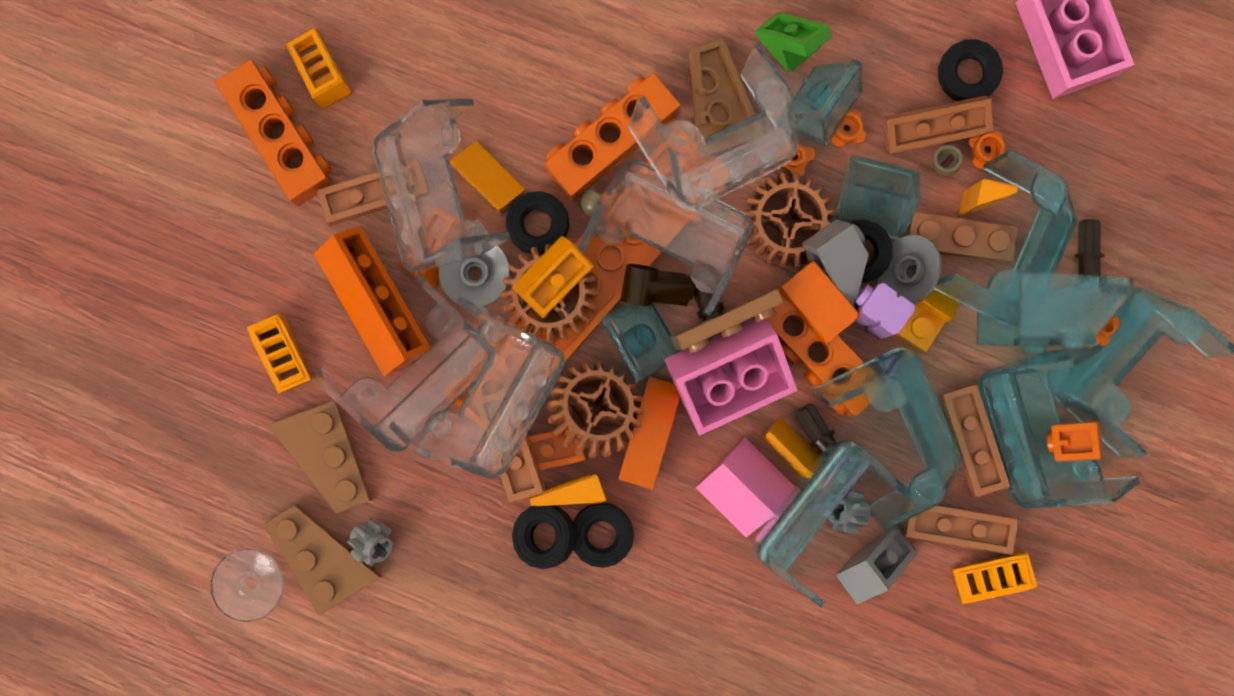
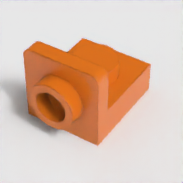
(1075, 441)

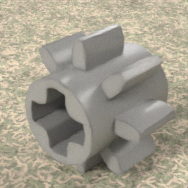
(851, 513)
(370, 542)

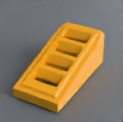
(327, 88)
(262, 346)
(576, 491)
(1020, 558)

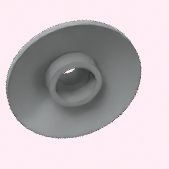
(908, 254)
(484, 291)

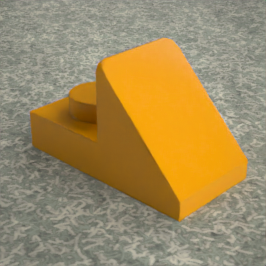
(928, 320)

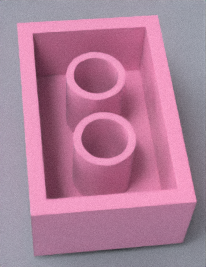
(1075, 42)
(731, 375)

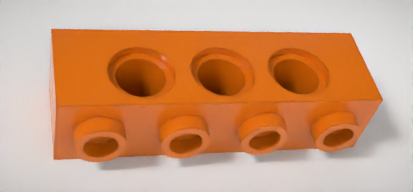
(240, 90)
(577, 178)
(836, 355)

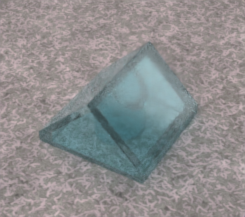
(827, 99)
(879, 194)
(639, 339)

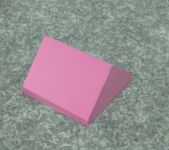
(746, 487)

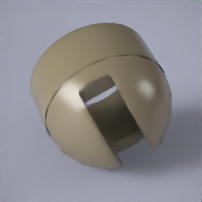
(942, 155)
(589, 201)

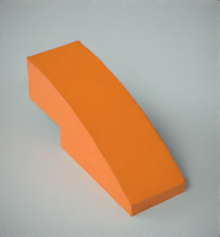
(650, 439)

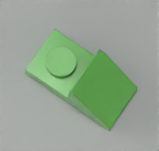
(792, 38)

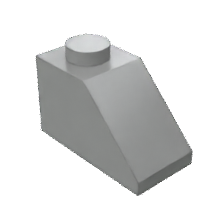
(840, 255)
(877, 565)

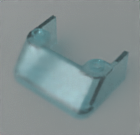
(1042, 247)
(1058, 311)
(1143, 319)
(902, 382)
(1021, 415)
(812, 504)

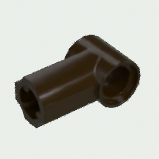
(648, 285)

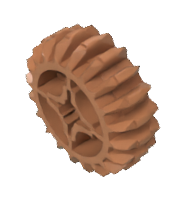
(774, 217)
(568, 318)
(583, 404)

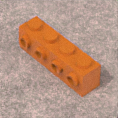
(371, 300)

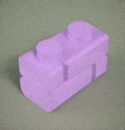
(882, 310)

